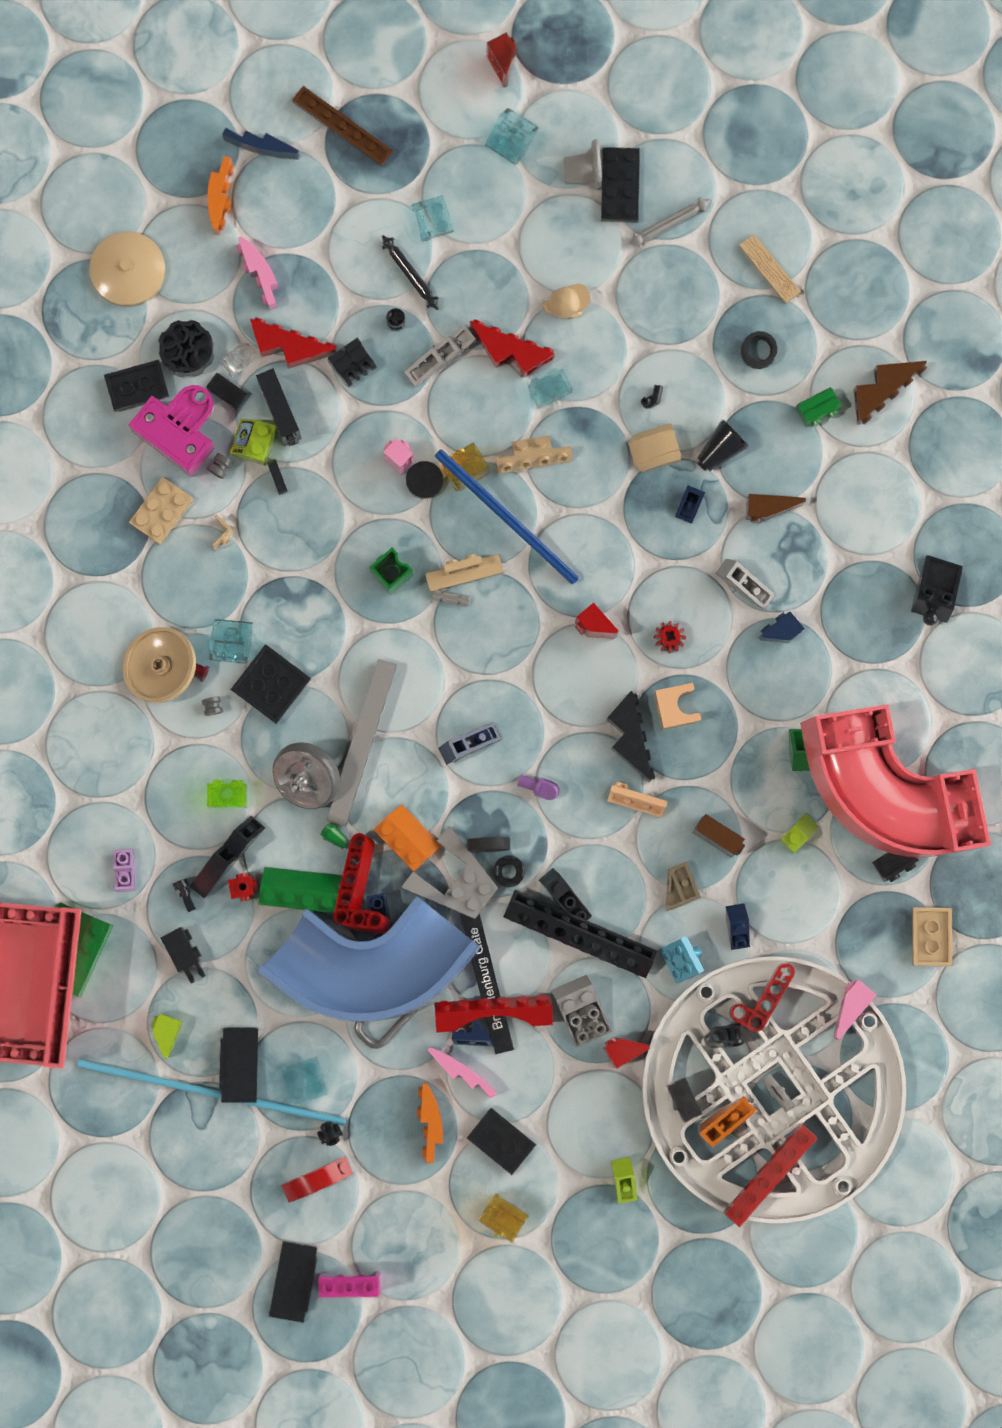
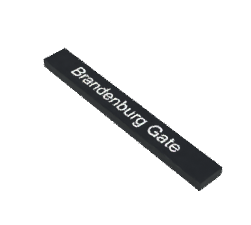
(487, 983)

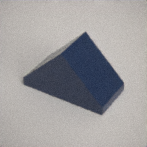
(689, 504)

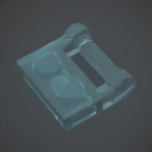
(438, 215)

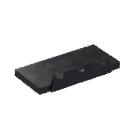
(238, 1065)
(293, 1282)

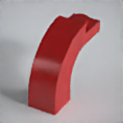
(317, 1179)

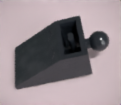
(936, 590)

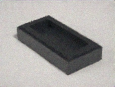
(226, 391)

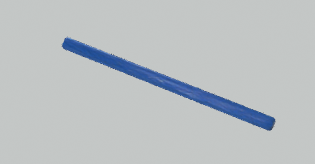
(506, 516)

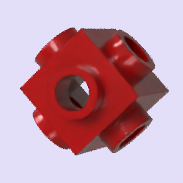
(235, 887)

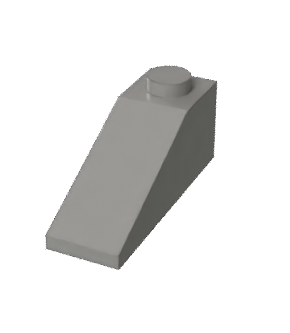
(745, 583)

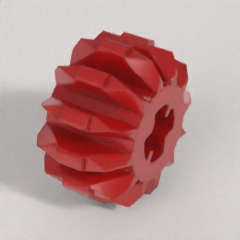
(676, 636)

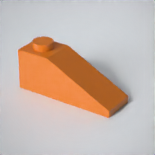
(726, 1120)

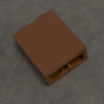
(719, 836)

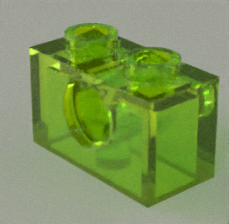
(238, 797)

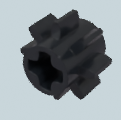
(329, 1133)

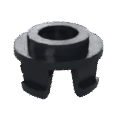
(511, 860)

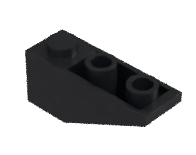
(563, 894)

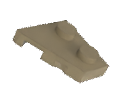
(680, 887)

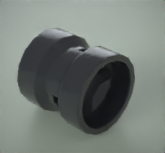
(393, 316)

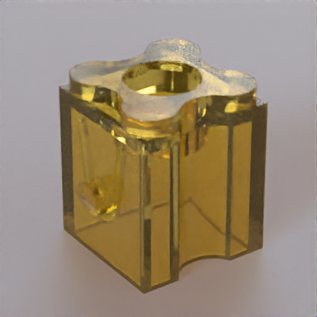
(471, 461)
(503, 1217)

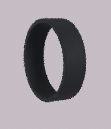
(488, 844)

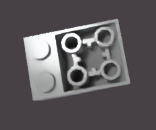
(581, 1010)

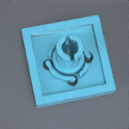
(682, 959)

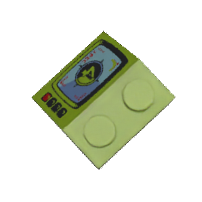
(253, 441)

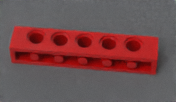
(770, 1175)

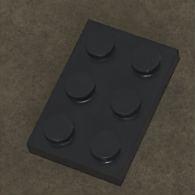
(136, 385)
(501, 1141)

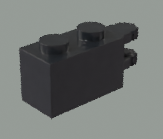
(182, 952)

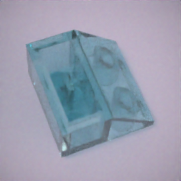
(511, 136)
(304, 1081)

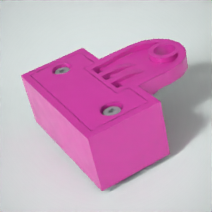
(175, 428)

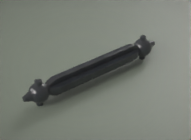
(410, 272)

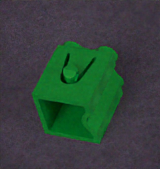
(387, 560)

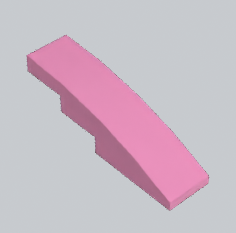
(455, 1068)

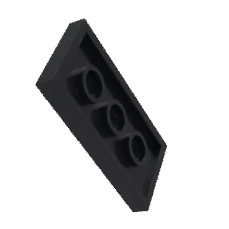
(620, 184)

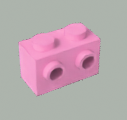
(398, 455)

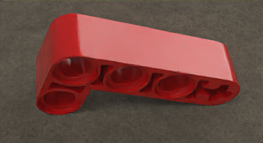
(766, 995)

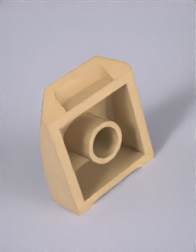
(655, 448)

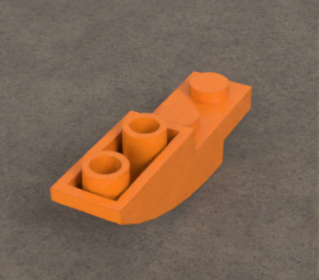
(218, 201)
(430, 1114)

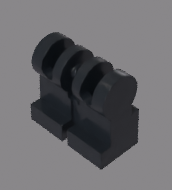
(354, 354)

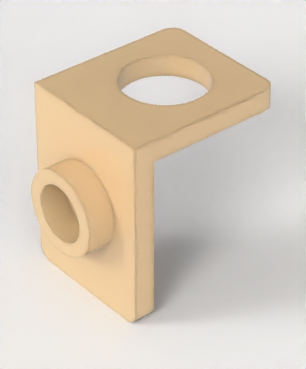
(225, 538)

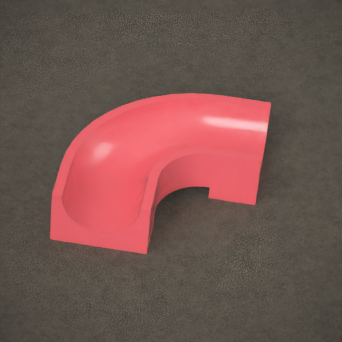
(882, 799)

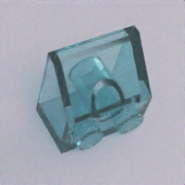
(230, 641)

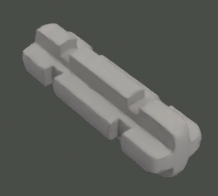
(450, 598)

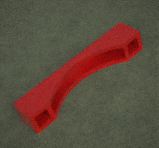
(531, 1009)

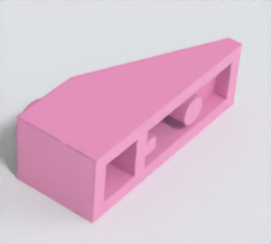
(853, 1004)

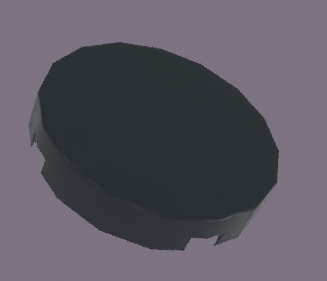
(424, 479)

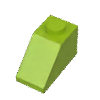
(798, 833)
(166, 1032)
(624, 1180)

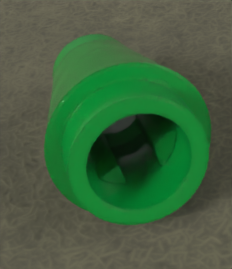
(333, 835)

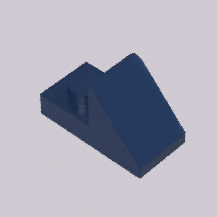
(477, 1037)

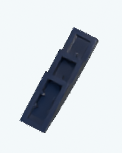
(265, 146)

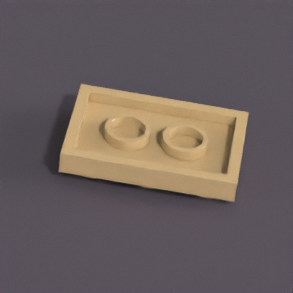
(161, 510)
(931, 936)

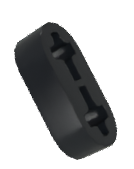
(277, 476)

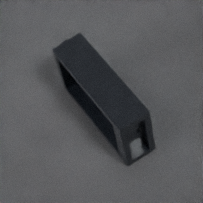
(279, 407)

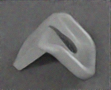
(584, 168)

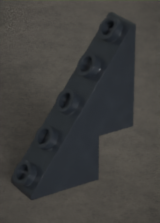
(631, 744)
(227, 856)

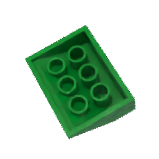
(91, 941)

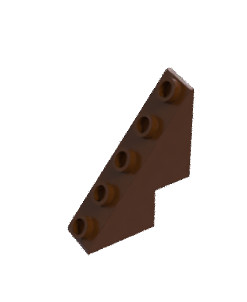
(888, 381)

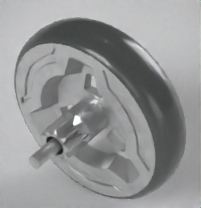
(319, 770)

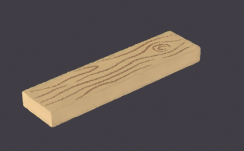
(769, 269)

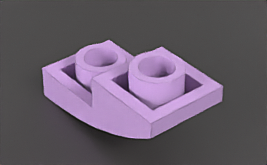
(124, 870)

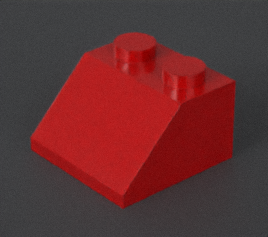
(595, 624)
(623, 1050)

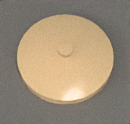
(127, 269)
(159, 665)

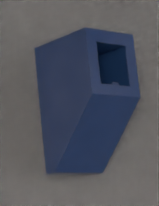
(783, 630)
(738, 926)

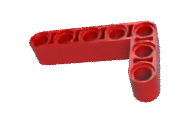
(355, 891)

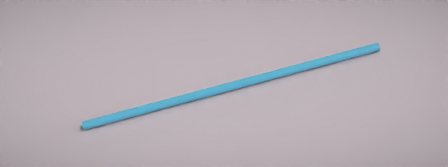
(207, 1091)

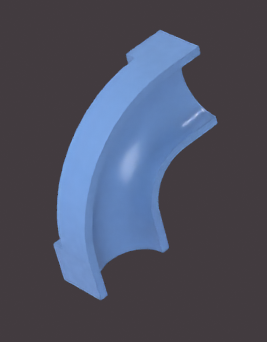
(370, 977)

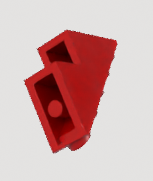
(504, 347)
(296, 348)

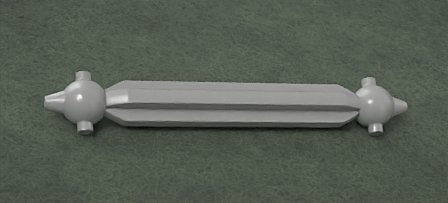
(669, 222)

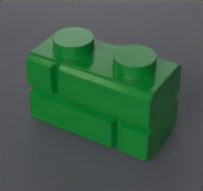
(818, 407)

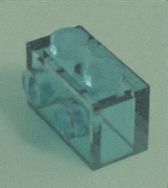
(550, 387)

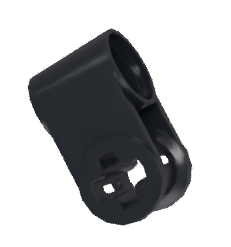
(728, 1036)

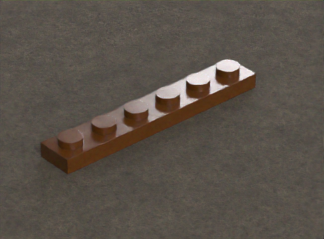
(342, 126)

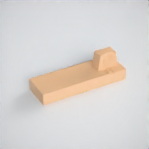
(622, 796)

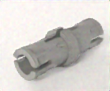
(778, 1093)

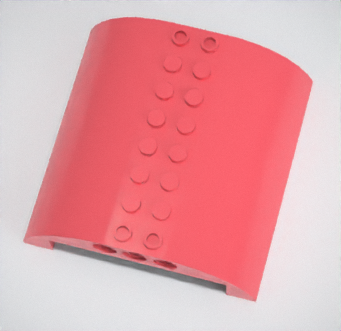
(36, 982)

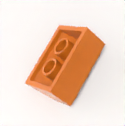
(407, 838)

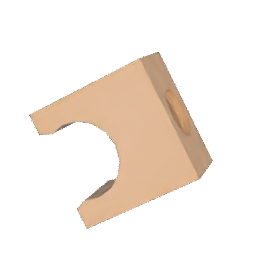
(668, 709)

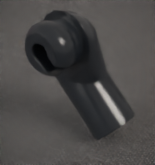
(654, 399)

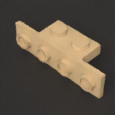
(533, 454)
(464, 571)

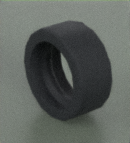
(759, 335)

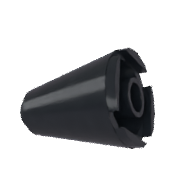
(721, 447)

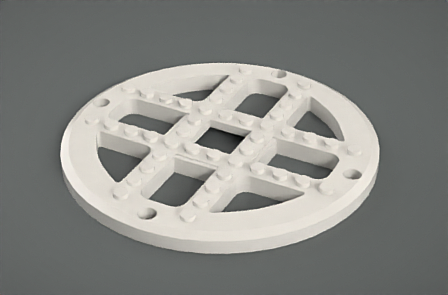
(816, 1096)

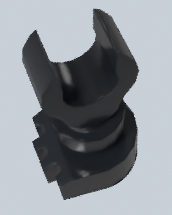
(184, 893)

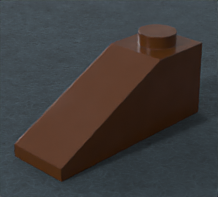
(765, 507)

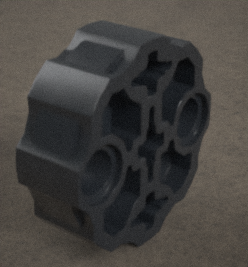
(203, 344)

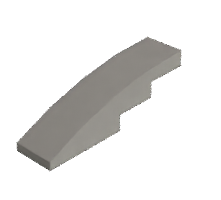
(440, 356)

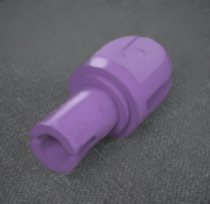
(541, 787)

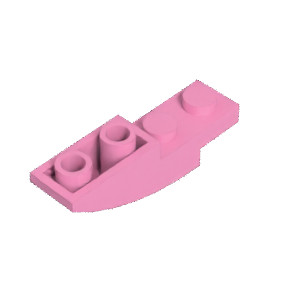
(257, 266)

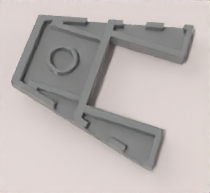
(468, 892)

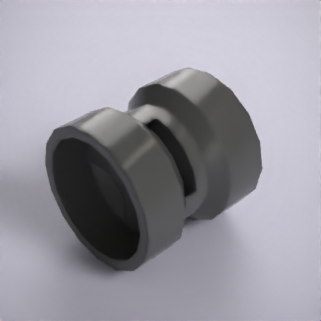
(220, 466)

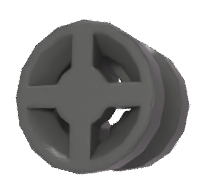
(212, 706)

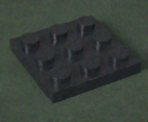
(270, 684)

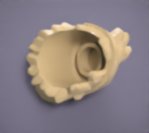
(567, 301)

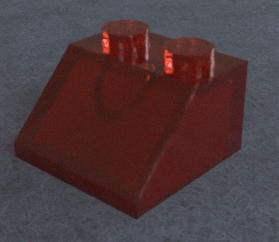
(501, 56)

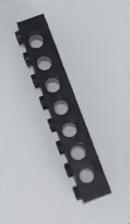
(580, 934)

